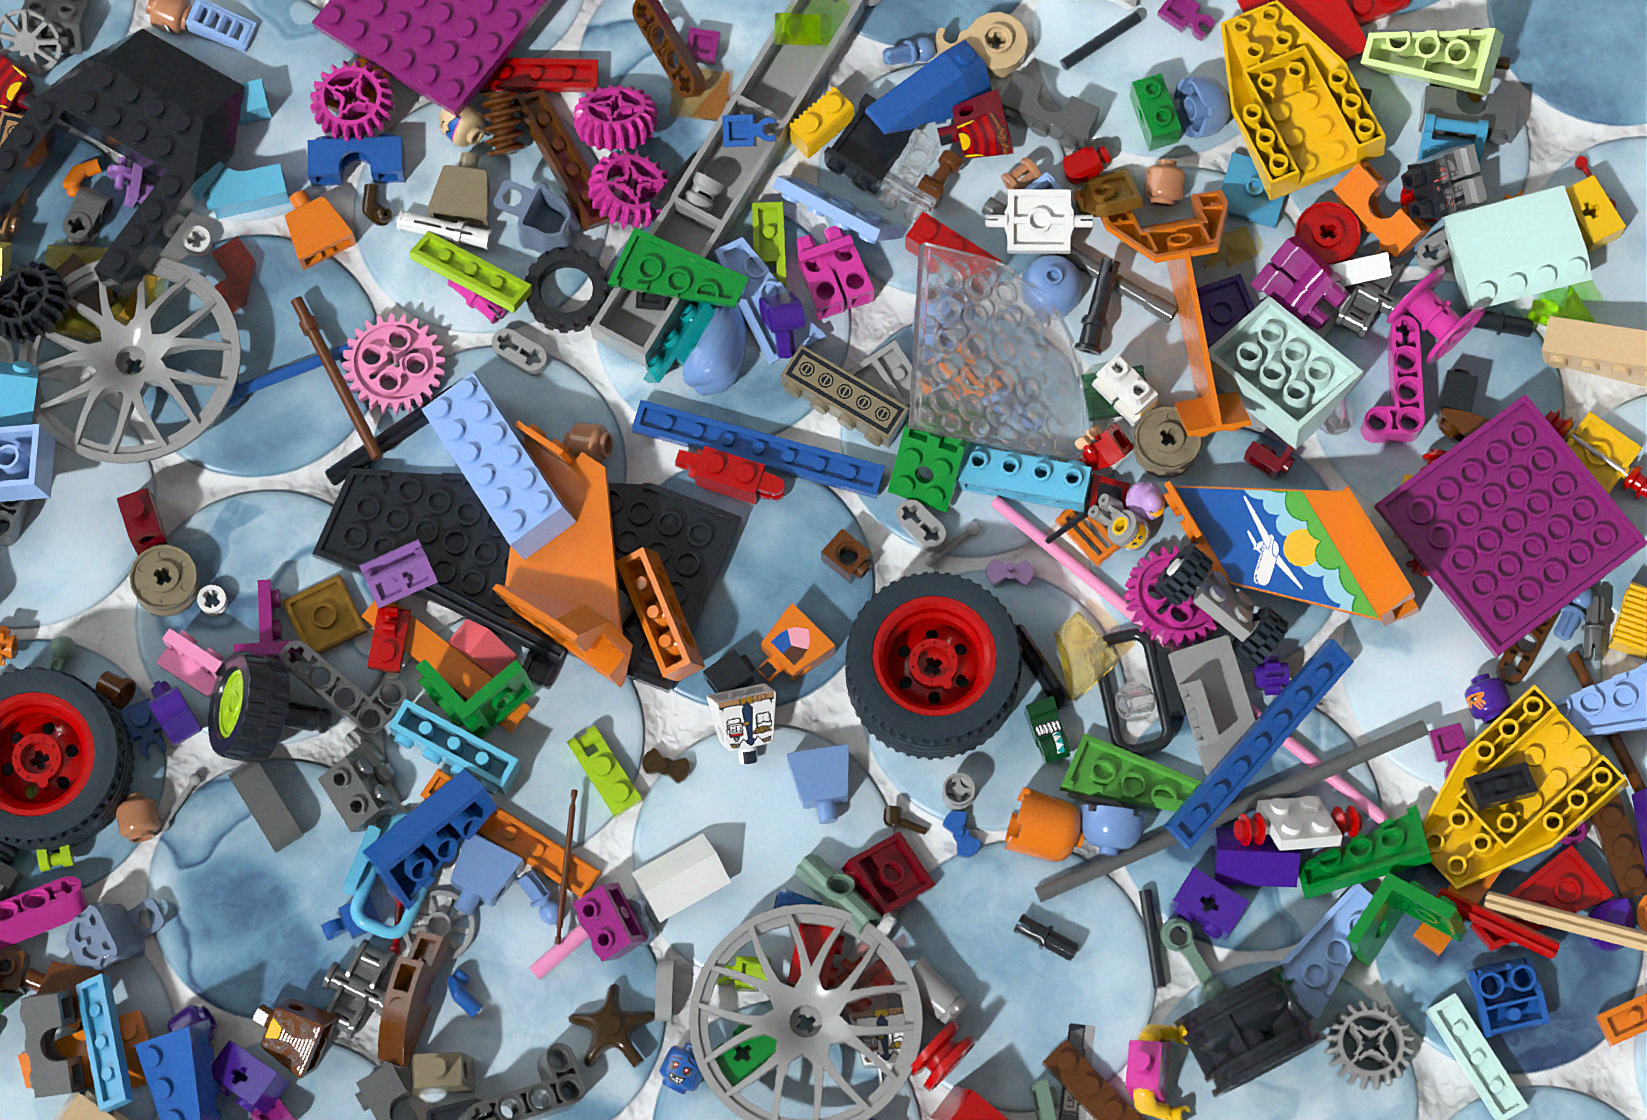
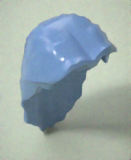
(718, 354)

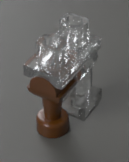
(910, 182)

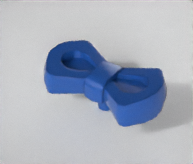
(966, 845)

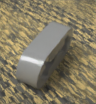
(1432, 243)
(522, 345)
(926, 520)
(664, 989)

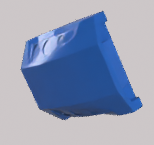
(1514, 1001)

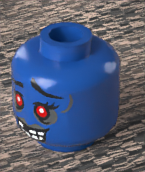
(681, 1069)

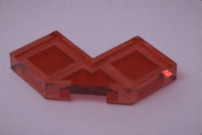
(238, 268)

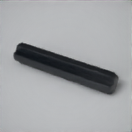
(1042, 670)

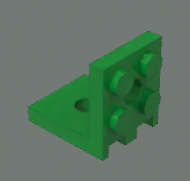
(938, 453)
(487, 706)
(1387, 907)

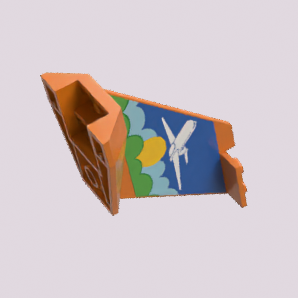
(1296, 547)

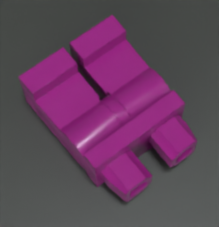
(1301, 282)

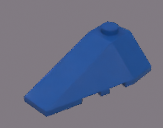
(932, 91)

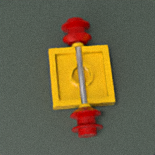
(1602, 451)

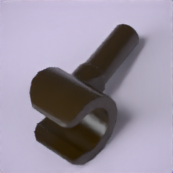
(893, 818)

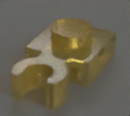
(1234, 248)

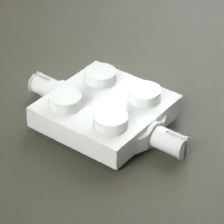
(1039, 221)

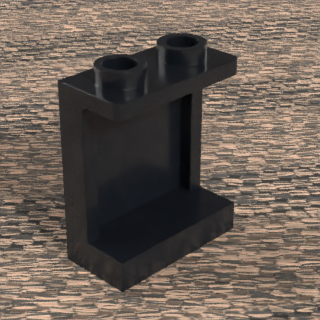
(865, 151)

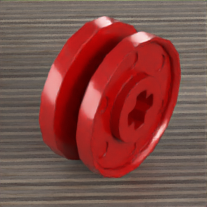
(1333, 220)
(942, 1055)

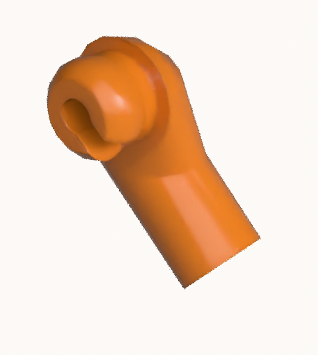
(78, 174)

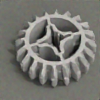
(1389, 1024)

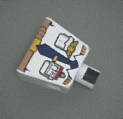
(744, 719)
(884, 1046)

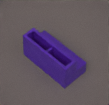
(1253, 863)

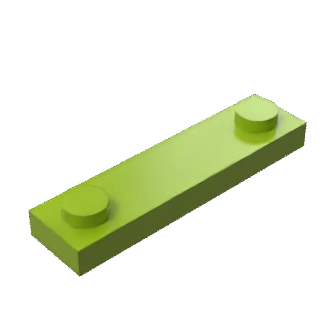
(471, 272)

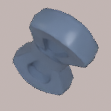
(638, 908)

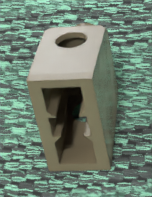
(462, 193)
(442, 1073)

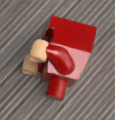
(1107, 449)

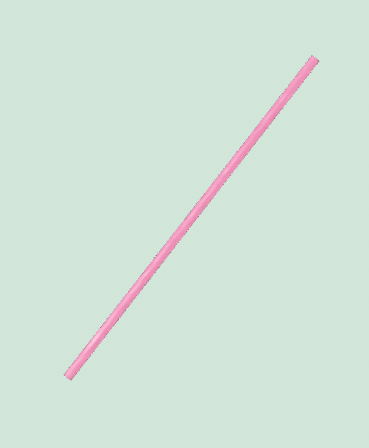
(1120, 604)

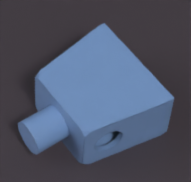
(821, 779)
(483, 873)

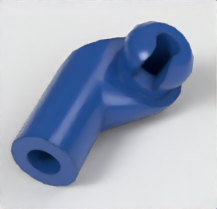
(461, 995)

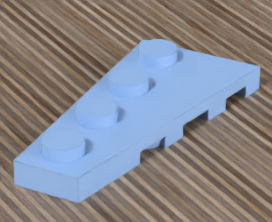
(839, 209)
(742, 259)
(1609, 706)
(1325, 952)

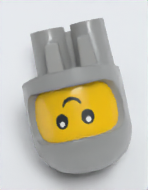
(1124, 526)

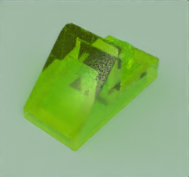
(803, 29)
(1571, 308)

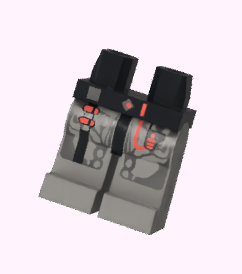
(1432, 184)

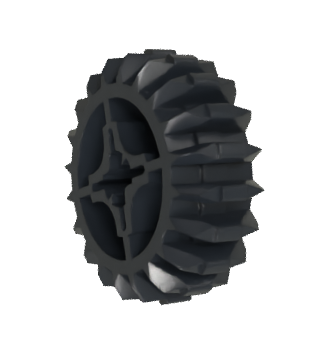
(33, 306)

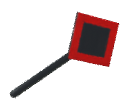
(1099, 486)

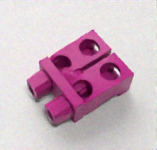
(829, 262)

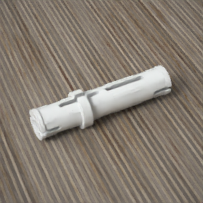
(451, 231)

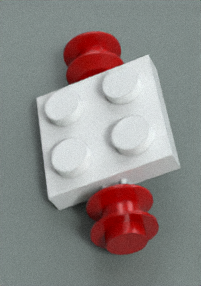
(1298, 823)

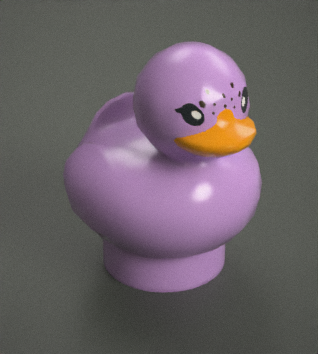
(1145, 500)

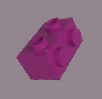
(609, 922)

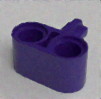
(782, 315)
(173, 713)

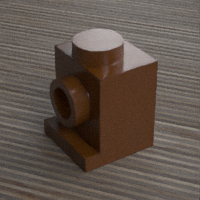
(12, 980)

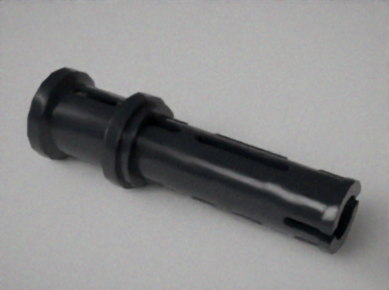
(1095, 321)

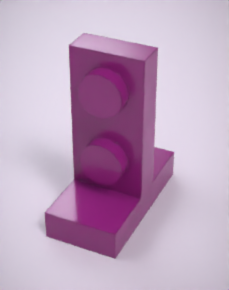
(269, 627)

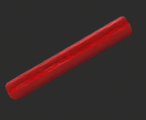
(1502, 925)

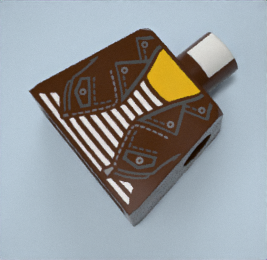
(295, 1034)

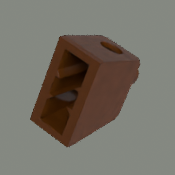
(58, 978)

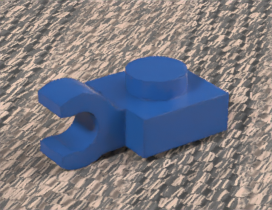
(345, 923)

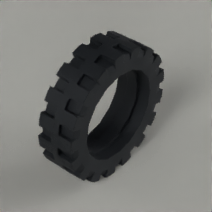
(561, 259)

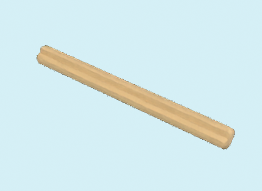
(1566, 921)

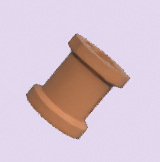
(1026, 168)

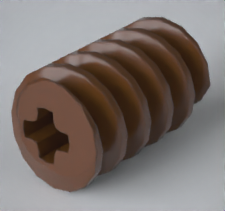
(503, 123)

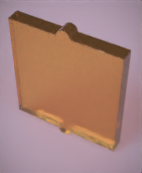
(709, 104)

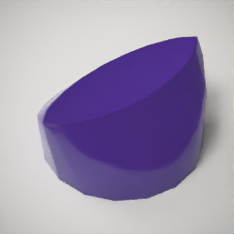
(1614, 911)

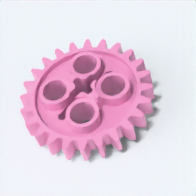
(377, 342)

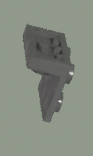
(65, 16)

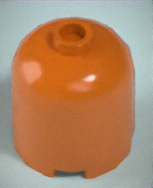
(1044, 827)

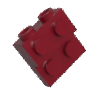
(889, 875)

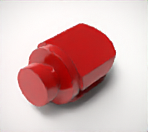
(1085, 164)

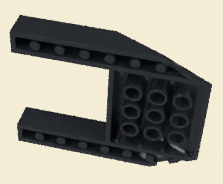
(151, 109)

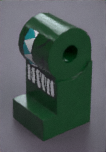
(1047, 730)

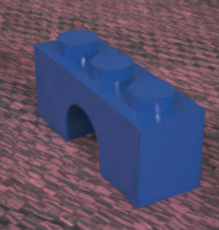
(331, 156)

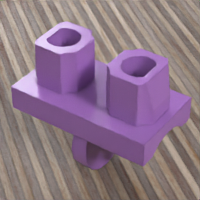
(136, 190)

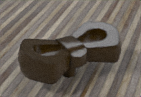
(655, 763)

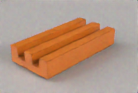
(1082, 544)

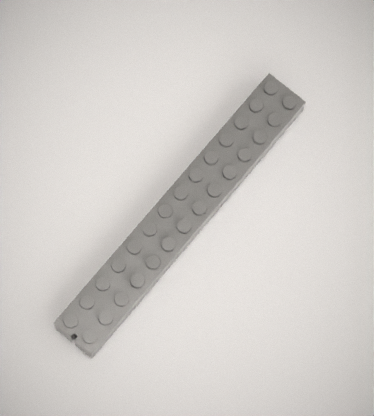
(774, 87)

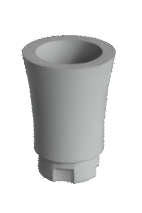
(936, 994)

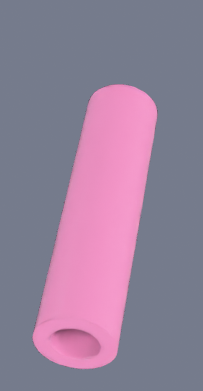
(559, 952)

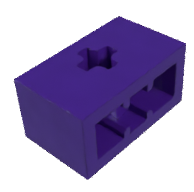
(1199, 889)
(263, 1083)

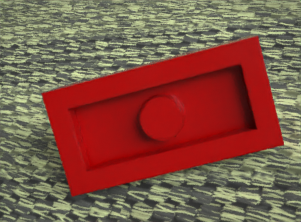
(389, 639)

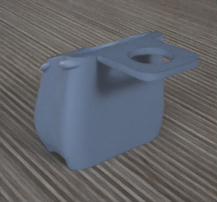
(544, 218)
(110, 933)

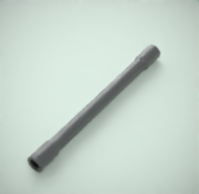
(1150, 301)

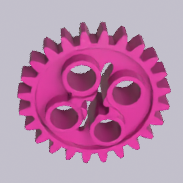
(1144, 577)

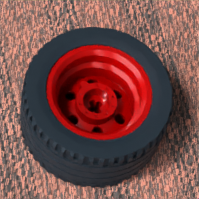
(961, 616)
(96, 775)

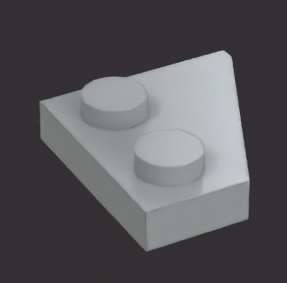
(888, 372)

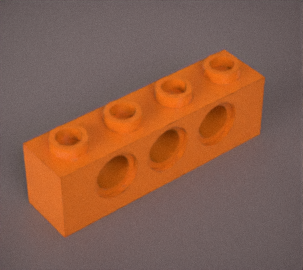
(660, 614)

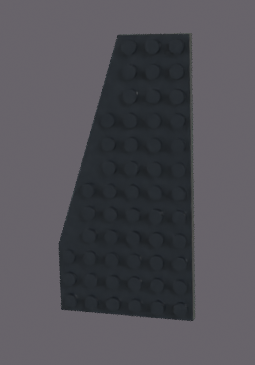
(470, 554)

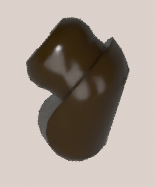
(372, 208)

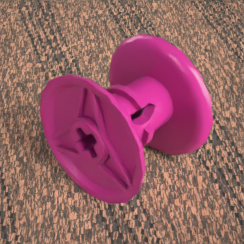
(1436, 315)

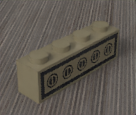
(844, 396)

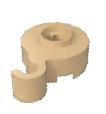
(990, 29)

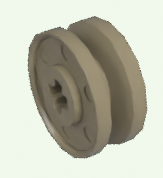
(1162, 459)
(170, 597)

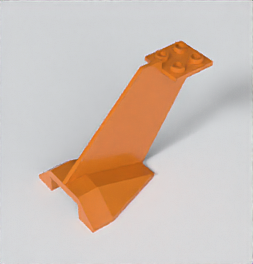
(1176, 244)
(572, 580)

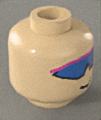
(465, 129)

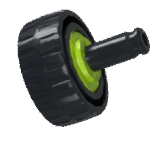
(254, 706)

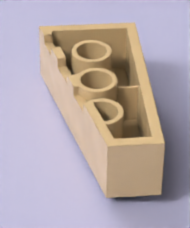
(1597, 349)

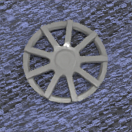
(29, 41)
(442, 924)

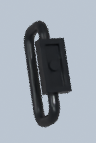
(1164, 688)

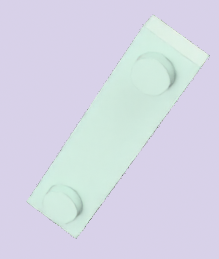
(1476, 1058)

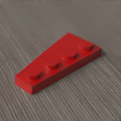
(1561, 884)

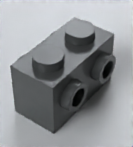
(356, 793)

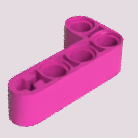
(1400, 379)
(40, 910)

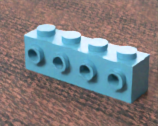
(1025, 477)
(455, 747)

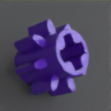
(1271, 675)

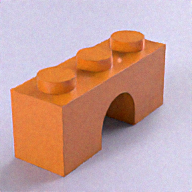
(1360, 193)

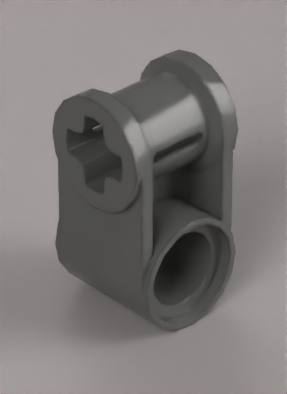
(88, 213)

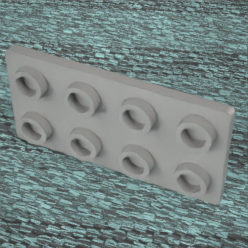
(1212, 697)

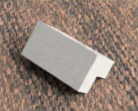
(681, 877)

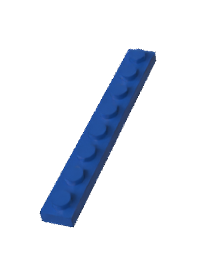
(772, 451)
(1258, 744)

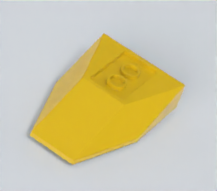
(1294, 101)
(1570, 783)

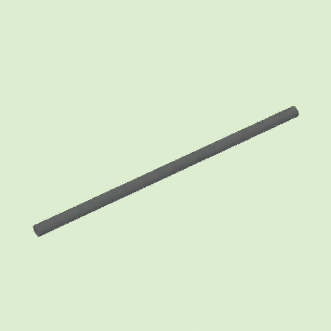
(1243, 805)

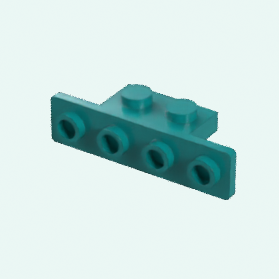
(681, 341)

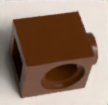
(841, 544)

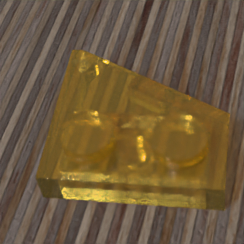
(1083, 655)

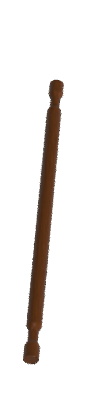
(565, 871)

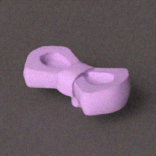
(1021, 572)

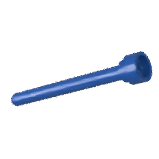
(280, 375)

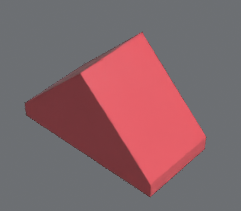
(482, 647)

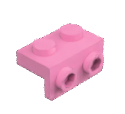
(190, 662)

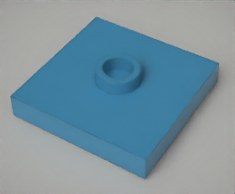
(1247, 194)

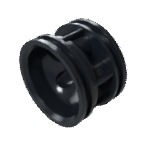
(1249, 1030)

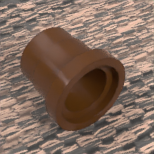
(116, 689)

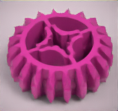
(332, 89)
(615, 118)
(622, 196)

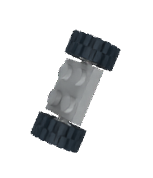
(1254, 633)

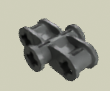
(1368, 299)
(363, 977)

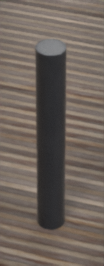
(1100, 40)
(666, 191)
(1152, 939)

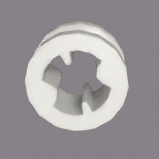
(189, 237)
(211, 590)

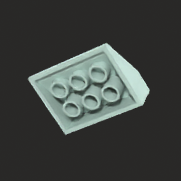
(1516, 248)
(1282, 371)

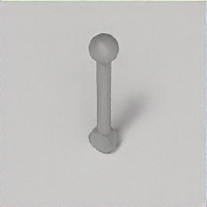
(972, 530)
(195, 779)

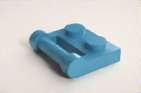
(1434, 144)

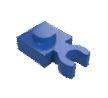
(743, 130)
(143, 725)

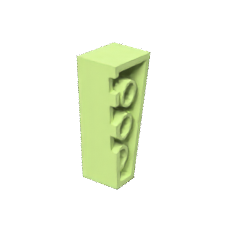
(1444, 58)

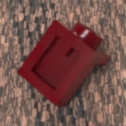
(1265, 459)

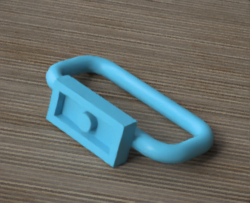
(360, 882)

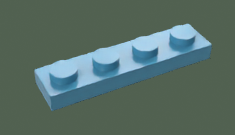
(104, 1043)

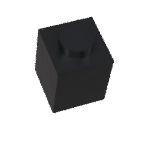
(1457, 391)
(730, 673)

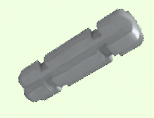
(356, 740)

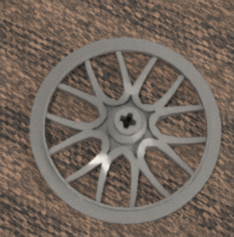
(138, 346)
(809, 1001)

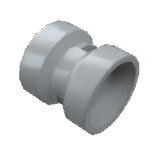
(706, 185)
(958, 785)

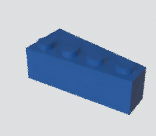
(429, 836)
(181, 1073)

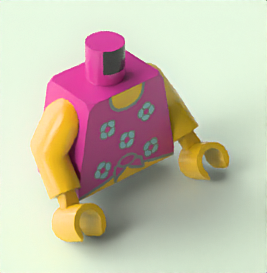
(1150, 1071)

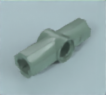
(836, 891)

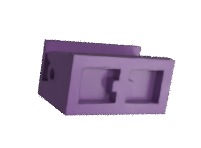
(398, 573)

